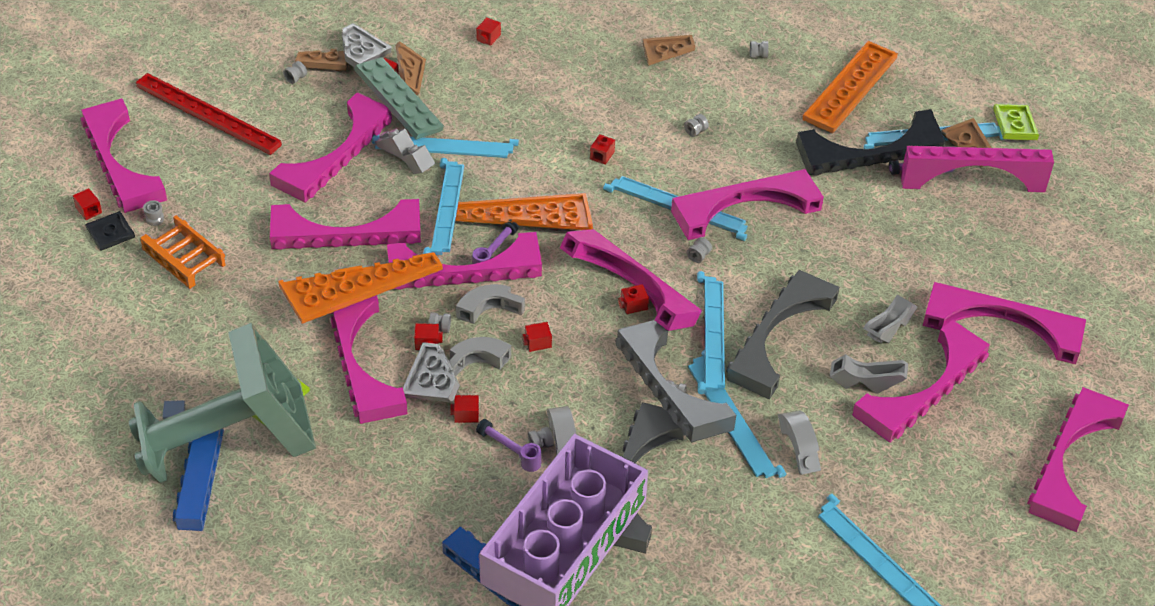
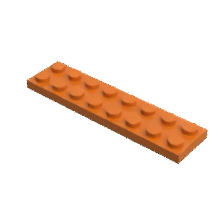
(850, 87)

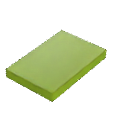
(1015, 122)

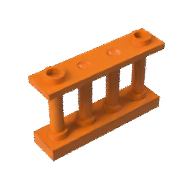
(176, 265)

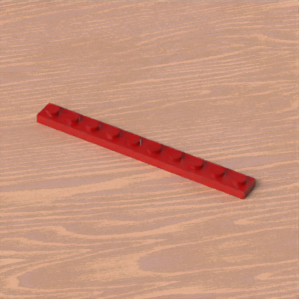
(209, 114)

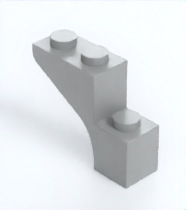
(400, 144)
(887, 323)
(876, 375)

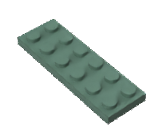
(399, 98)

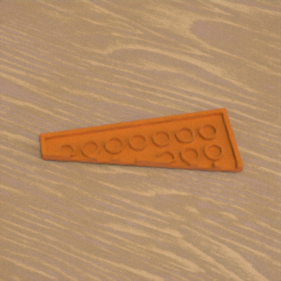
(552, 211)
(331, 292)

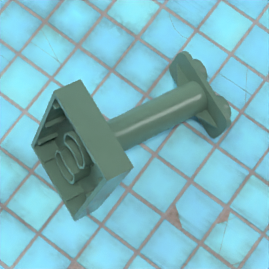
(264, 391)

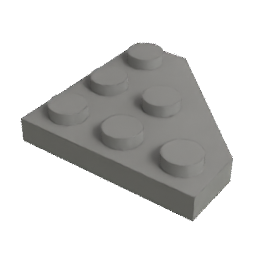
(362, 46)
(431, 376)

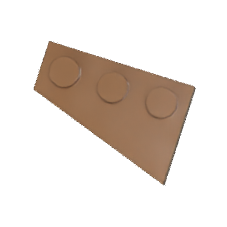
(664, 48)
(329, 60)
(410, 66)
(966, 135)

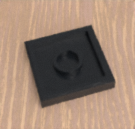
(110, 230)

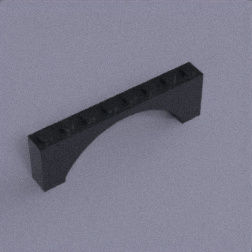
(826, 156)

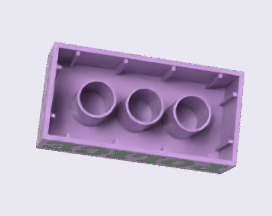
(563, 526)

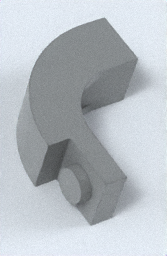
(488, 297)
(479, 350)
(562, 425)
(803, 438)

